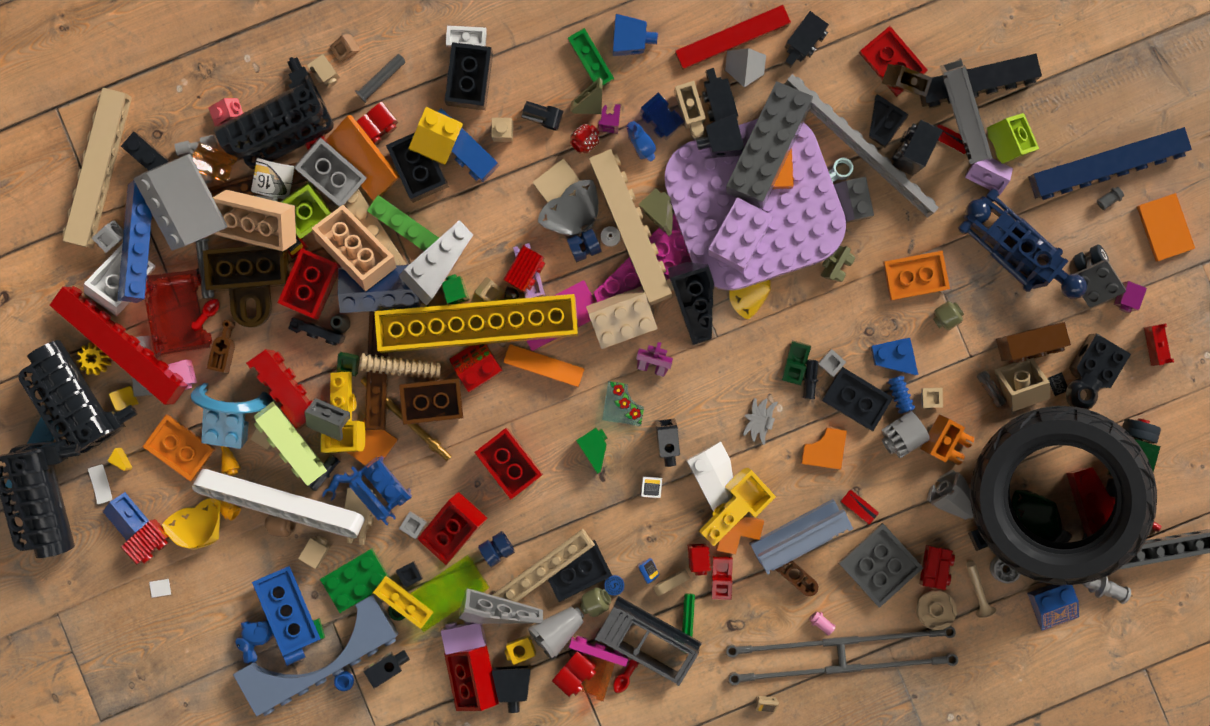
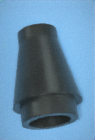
(344, 323)

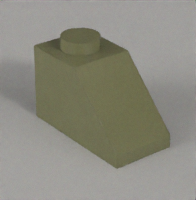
(659, 210)

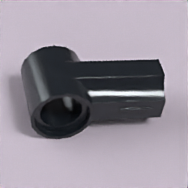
(546, 116)

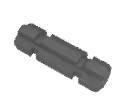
(991, 389)

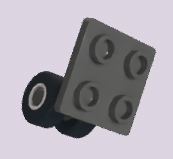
(1099, 276)

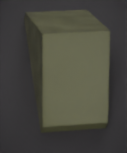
(589, 100)

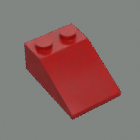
(452, 528)

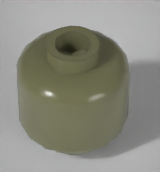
(948, 315)
(595, 602)

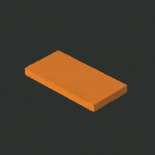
(362, 153)

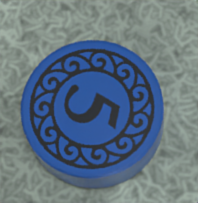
(614, 585)

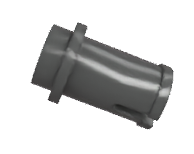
(1110, 198)

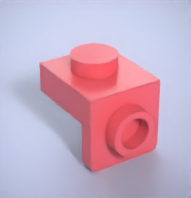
(225, 110)

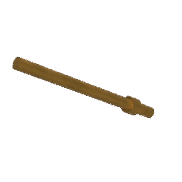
(434, 445)

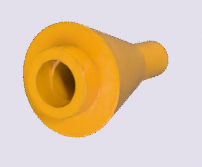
(228, 463)

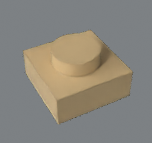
(932, 397)

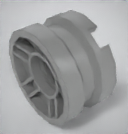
(996, 570)

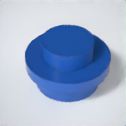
(344, 681)

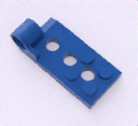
(289, 644)

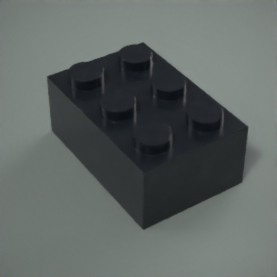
(468, 76)
(916, 147)
(418, 173)

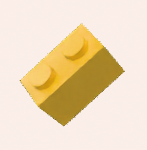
(435, 136)

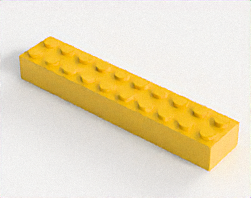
(476, 323)

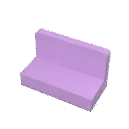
(990, 174)

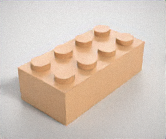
(257, 220)
(354, 247)

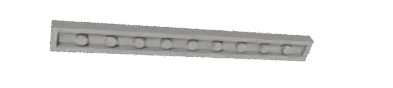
(866, 150)

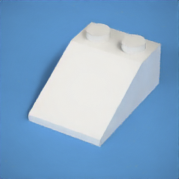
(104, 283)

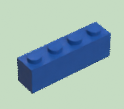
(472, 155)

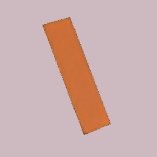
(544, 365)

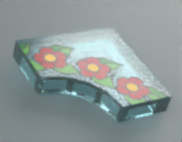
(620, 406)

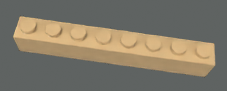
(97, 167)
(631, 228)

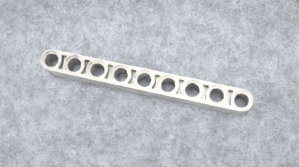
(278, 503)

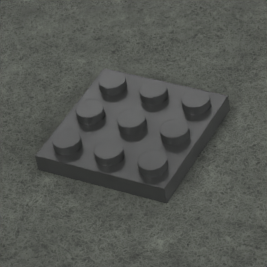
(880, 565)

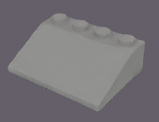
(180, 202)

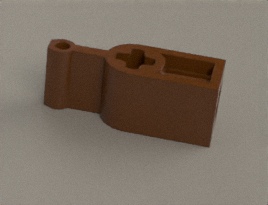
(220, 358)

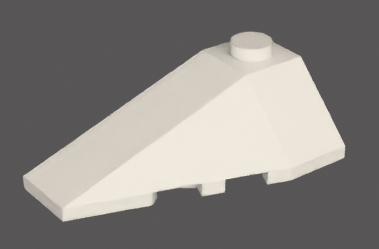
(713, 472)

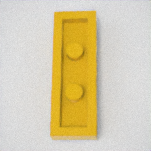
(403, 602)

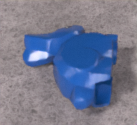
(641, 141)
(253, 635)

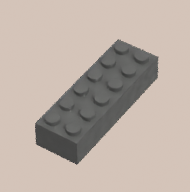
(769, 144)

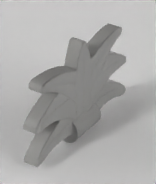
(760, 420)

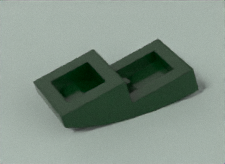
(796, 362)

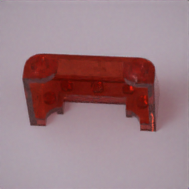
(171, 309)

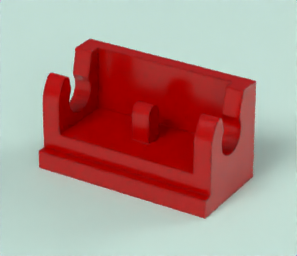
(1158, 344)

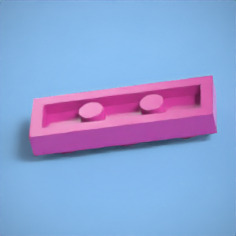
(598, 650)

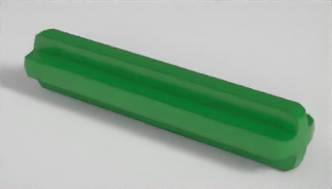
(688, 614)

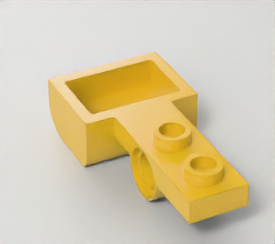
(353, 431)
(749, 496)

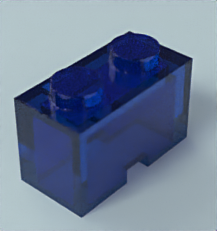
(661, 118)

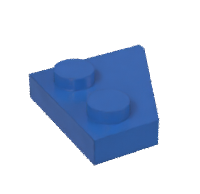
(896, 356)

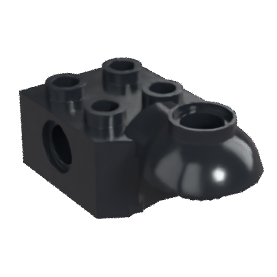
(1096, 367)

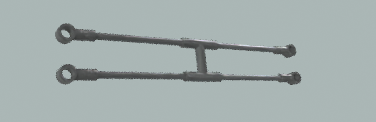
(840, 642)

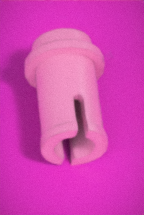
(822, 623)

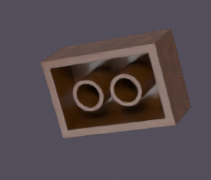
(1033, 343)
(431, 401)

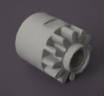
(904, 435)

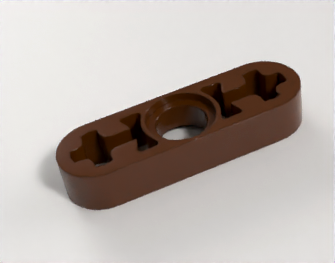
(801, 587)

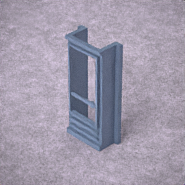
(800, 535)

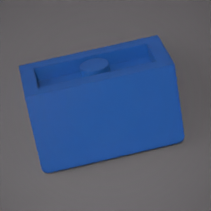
(125, 515)

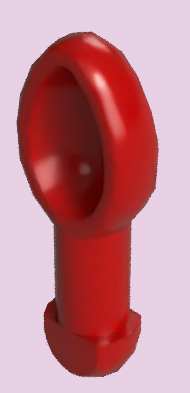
(209, 309)
(623, 680)

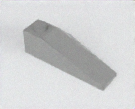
(489, 609)

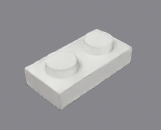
(466, 35)

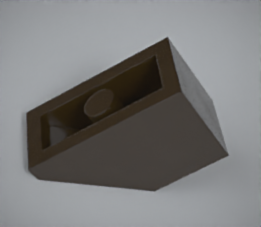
(907, 80)

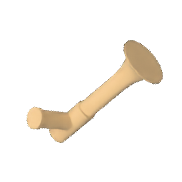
(984, 609)

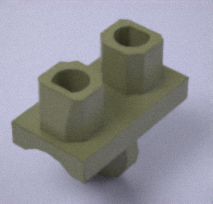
(835, 262)

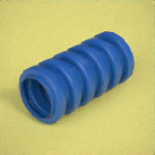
(901, 395)

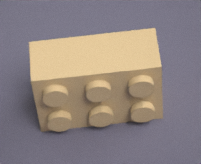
(621, 317)

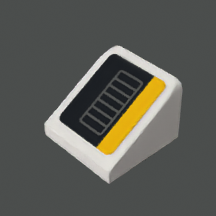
(651, 487)

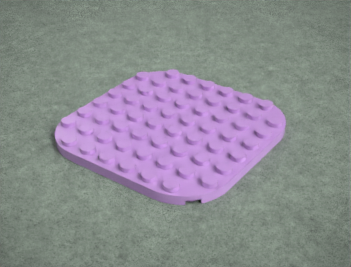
(805, 221)

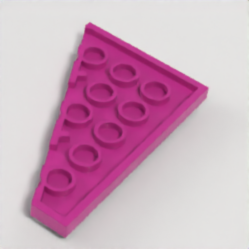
(671, 252)

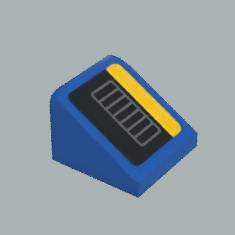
(648, 570)

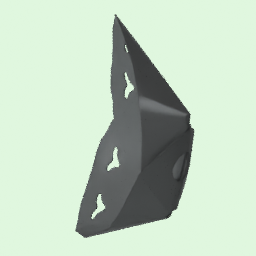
(572, 211)

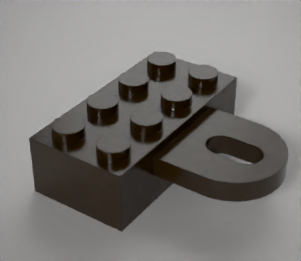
(246, 275)

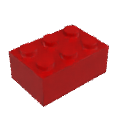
(309, 284)
(508, 463)

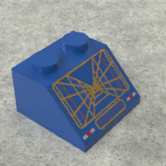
(1054, 605)

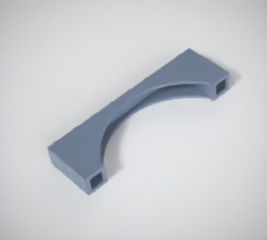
(268, 688)

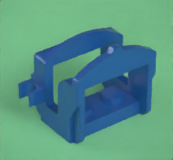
(385, 484)

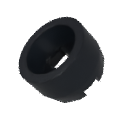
(511, 293)

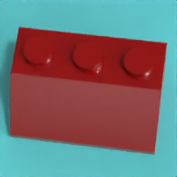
(471, 679)

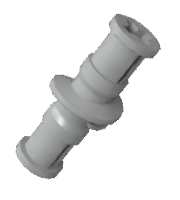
(1109, 589)

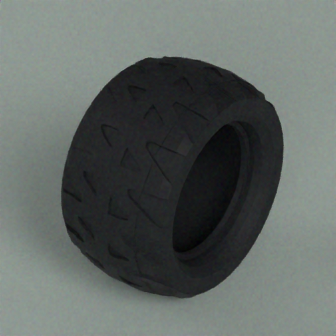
(1069, 561)

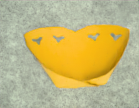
(751, 298)
(198, 529)

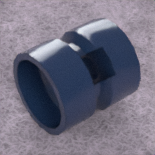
(590, 242)
(495, 549)

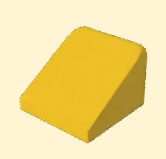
(123, 398)
(120, 460)

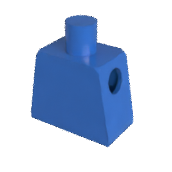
(631, 36)

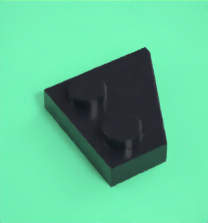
(885, 121)

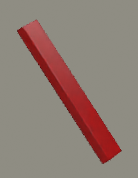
(732, 37)

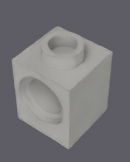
(109, 236)

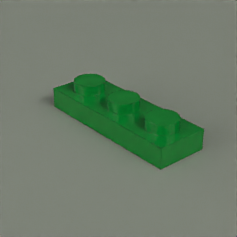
(590, 57)

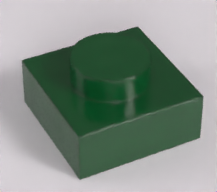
(348, 363)

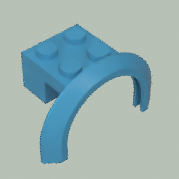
(225, 421)

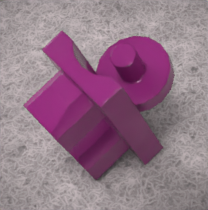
(655, 356)

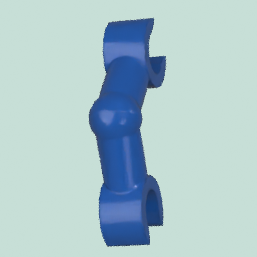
(334, 484)

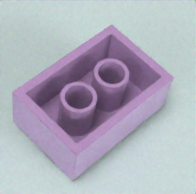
(740, 235)

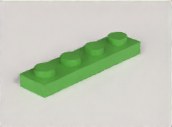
(402, 223)

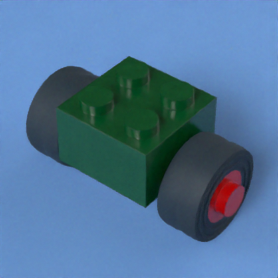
(1144, 434)

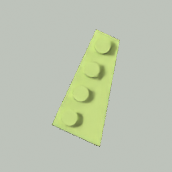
(290, 443)

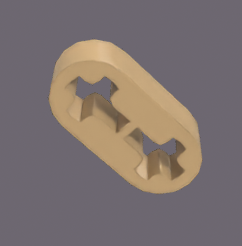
(671, 582)

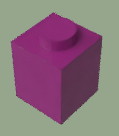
(1132, 298)

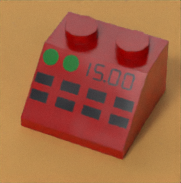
(475, 366)

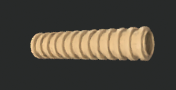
(399, 366)

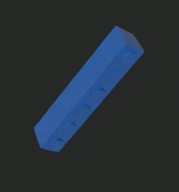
(134, 247)

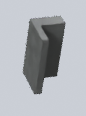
(326, 418)

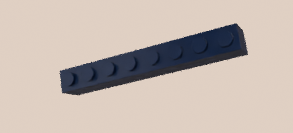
(1109, 163)

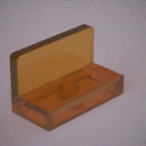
(213, 162)
(599, 682)

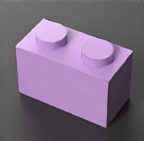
(462, 637)

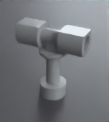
(185, 148)

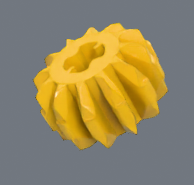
(86, 360)

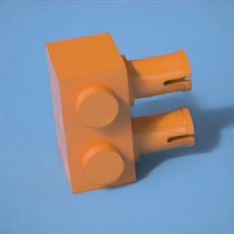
(944, 438)

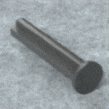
(382, 76)
(201, 245)

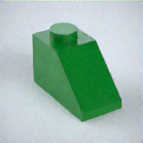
(455, 290)
(594, 447)

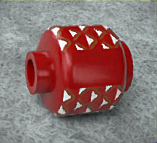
(585, 138)

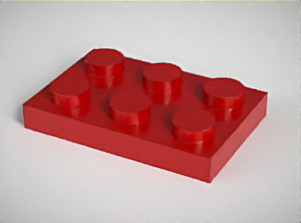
(890, 49)

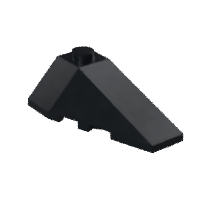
(694, 293)

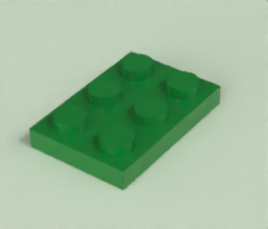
(354, 580)

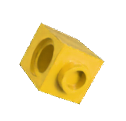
(526, 643)

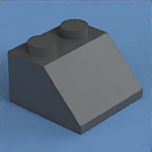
(855, 199)

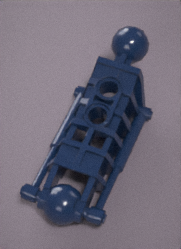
(1022, 233)

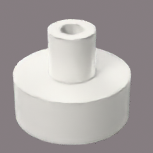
(610, 241)

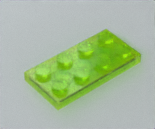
(447, 589)

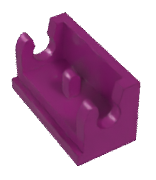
(610, 122)

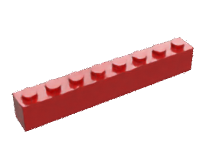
(119, 345)

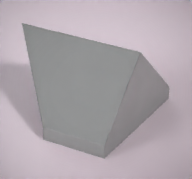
(745, 65)

